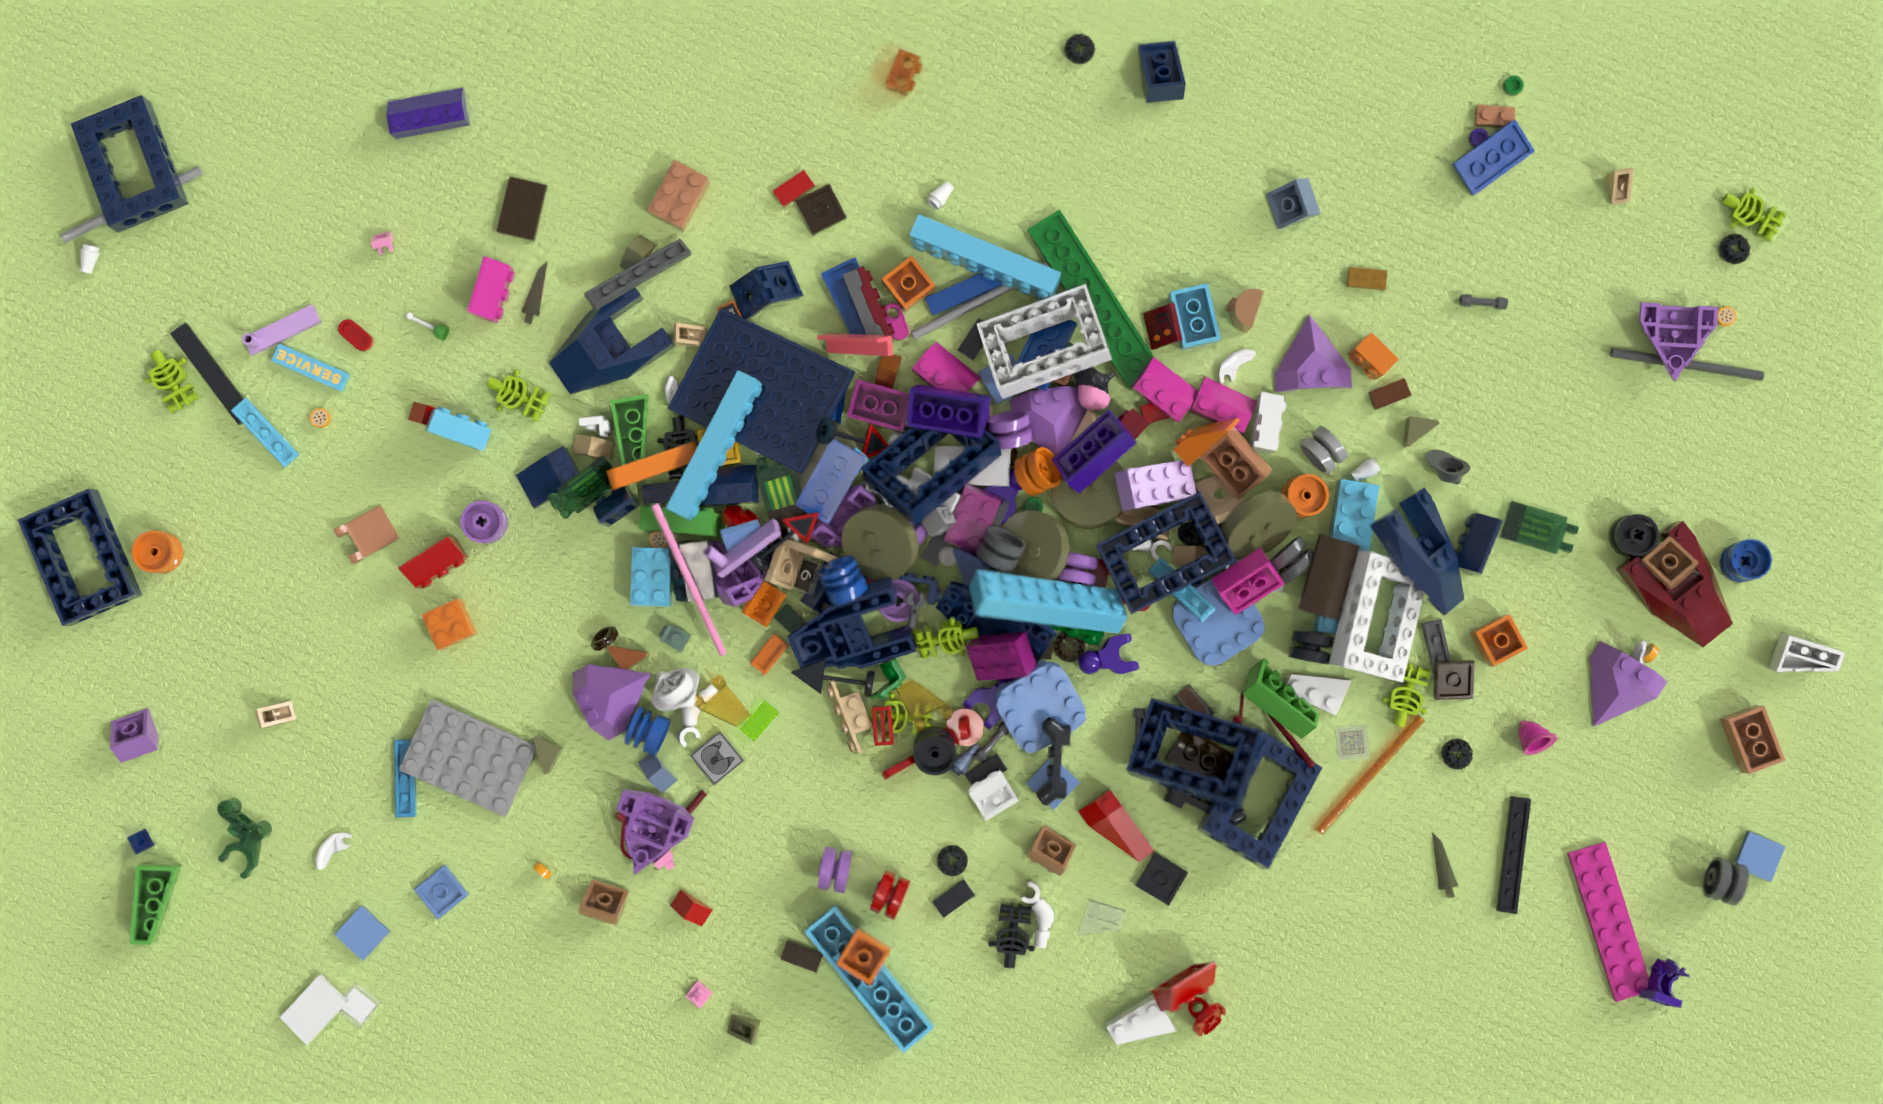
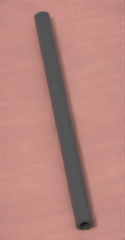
(1693, 365)

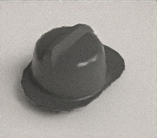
(1448, 466)

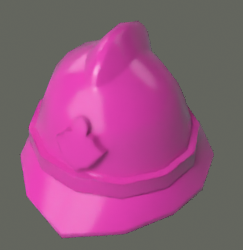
(1535, 737)

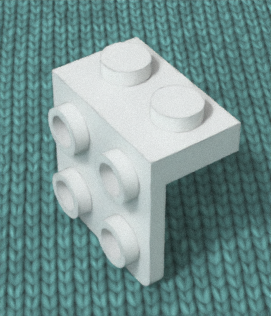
(992, 795)

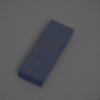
(658, 492)

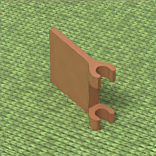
(369, 533)

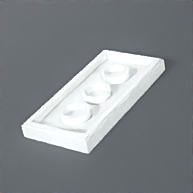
(994, 475)

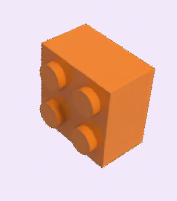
(908, 283)
(1372, 357)
(449, 624)
(1498, 640)
(864, 955)

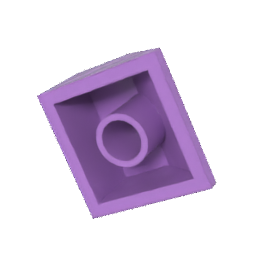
(133, 735)

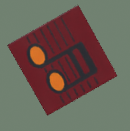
(1162, 326)

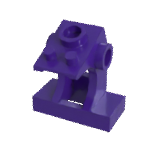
(1660, 983)

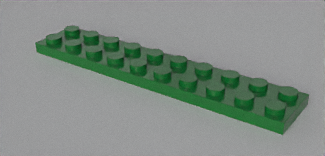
(1067, 255)

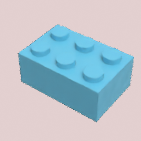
(1195, 316)
(458, 428)
(651, 577)

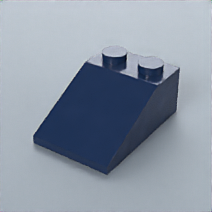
(1161, 72)
(547, 475)
(615, 506)

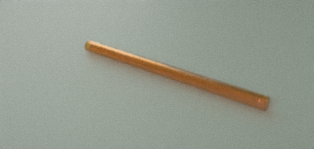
(1370, 774)

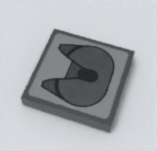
(717, 757)

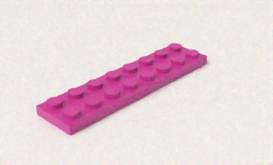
(1609, 920)

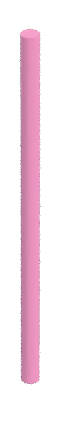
(688, 579)

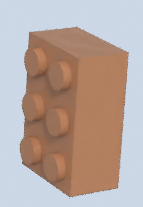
(678, 196)
(1236, 463)
(1752, 739)

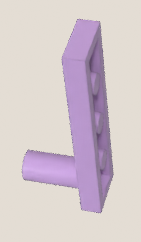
(281, 330)
(744, 550)

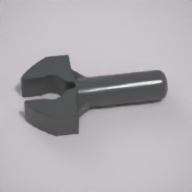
(914, 608)

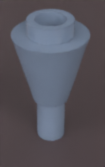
(963, 761)

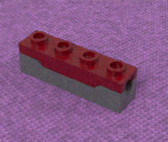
(866, 303)

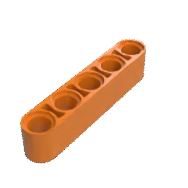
(651, 466)

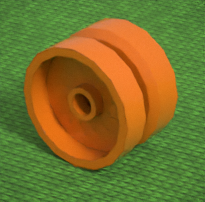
(1037, 471)
(1315, 495)
(157, 552)

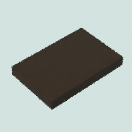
(522, 208)

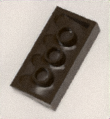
(1328, 577)
(1199, 755)

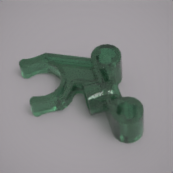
(246, 831)

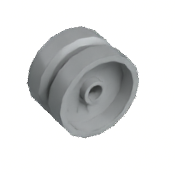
(1323, 450)

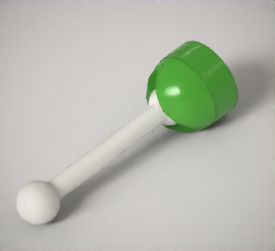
(440, 331)

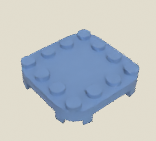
(1222, 632)
(1032, 699)

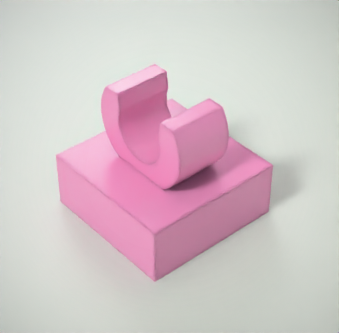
(381, 240)
(665, 860)
(699, 994)

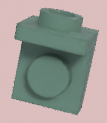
(674, 637)

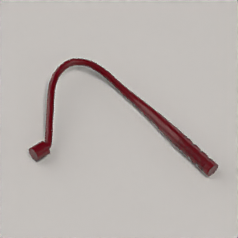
(1296, 746)
(621, 817)

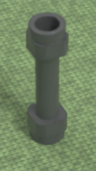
(1467, 300)
(1138, 714)
(981, 754)

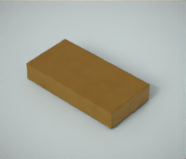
(1367, 278)

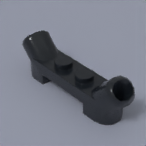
(1056, 785)
(1178, 799)

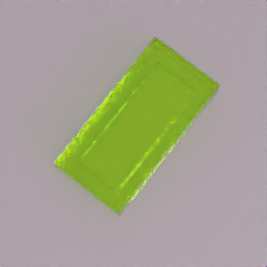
(759, 720)

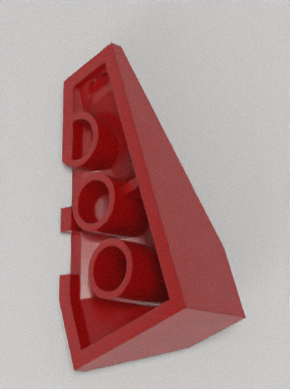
(1112, 822)

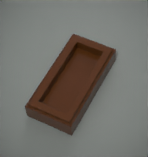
(1389, 394)

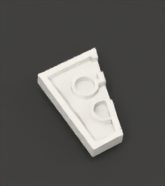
(1320, 691)

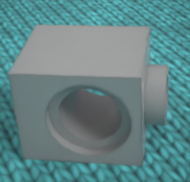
(939, 521)

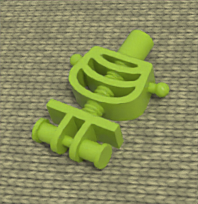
(1741, 206)
(170, 370)
(506, 389)
(956, 640)
(1402, 712)
(898, 717)

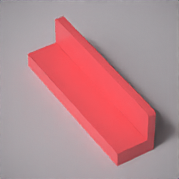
(858, 344)

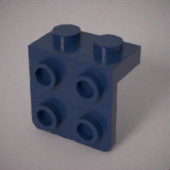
(934, 593)

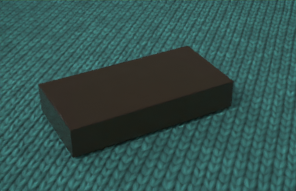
(801, 956)

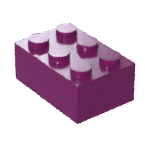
(879, 405)
(973, 517)
(1001, 656)

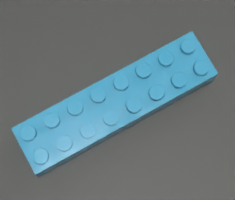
(984, 258)
(1350, 521)
(1047, 602)
(885, 996)

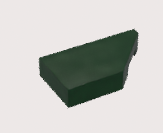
(789, 618)

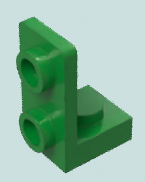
(895, 676)

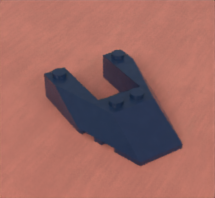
(600, 354)
(1428, 558)
(843, 636)

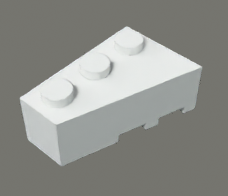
(1267, 422)
(1804, 655)
(1139, 1022)

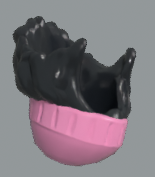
(1093, 388)

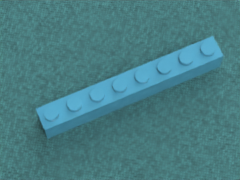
(714, 445)

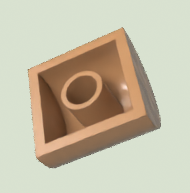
(1244, 309)
(1670, 563)
(1051, 850)
(603, 902)

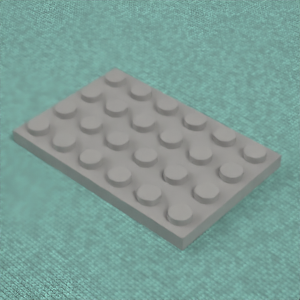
(468, 757)

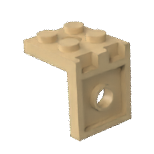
(1219, 508)
(791, 555)

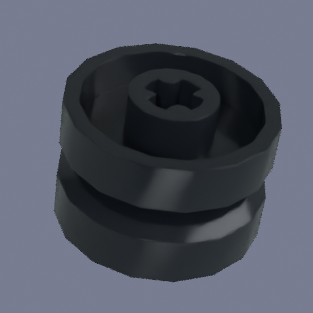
(1634, 535)
(1311, 647)
(934, 750)

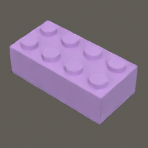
(1154, 485)

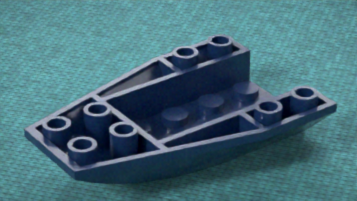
(958, 604)

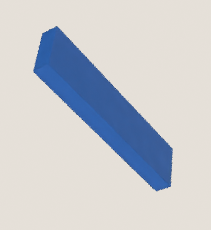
(960, 293)

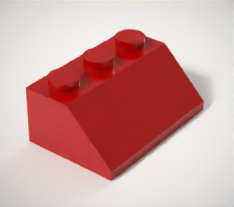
(434, 562)
(1185, 986)

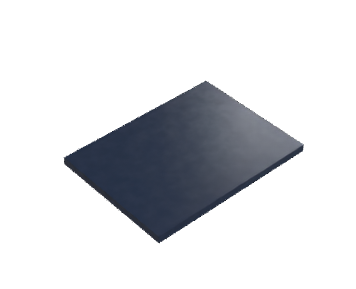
(795, 392)

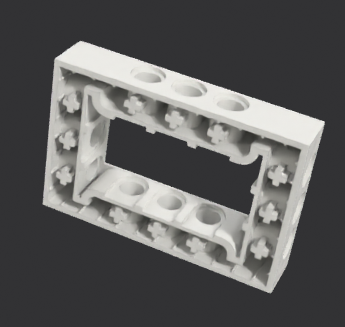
(1034, 318)
(1357, 614)

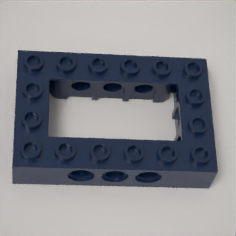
(168, 190)
(885, 467)
(1191, 508)
(52, 566)
(1164, 715)
(1264, 848)

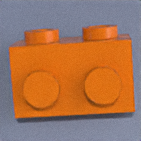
(764, 604)

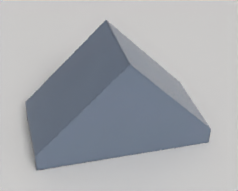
(657, 772)

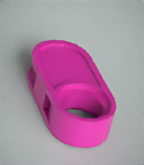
(898, 323)

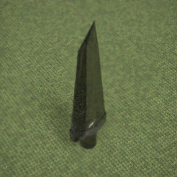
(533, 301)
(1445, 874)

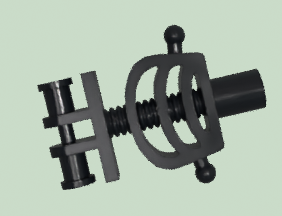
(678, 431)
(1010, 953)

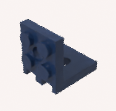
(765, 288)

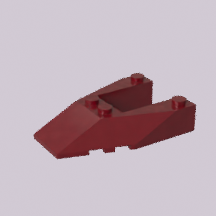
(1693, 605)

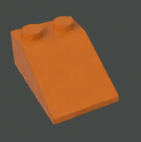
(1197, 442)

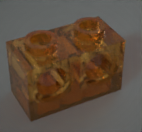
(900, 72)

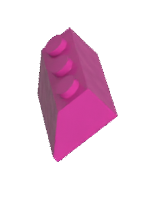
(491, 290)
(944, 370)
(1164, 390)
(1222, 403)
(1247, 581)

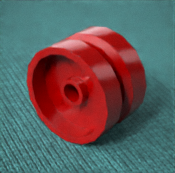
(890, 895)

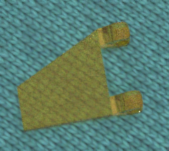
(921, 702)
(723, 704)

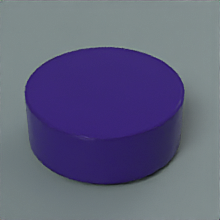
(1477, 136)

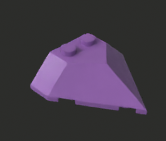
(1677, 332)
(1312, 363)
(1052, 415)
(831, 533)
(740, 583)
(1620, 683)
(608, 697)
(652, 825)

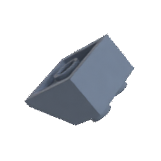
(1293, 203)

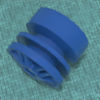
(1755, 557)
(842, 580)
(647, 731)

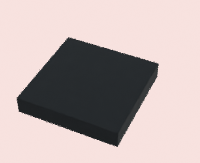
(1161, 879)

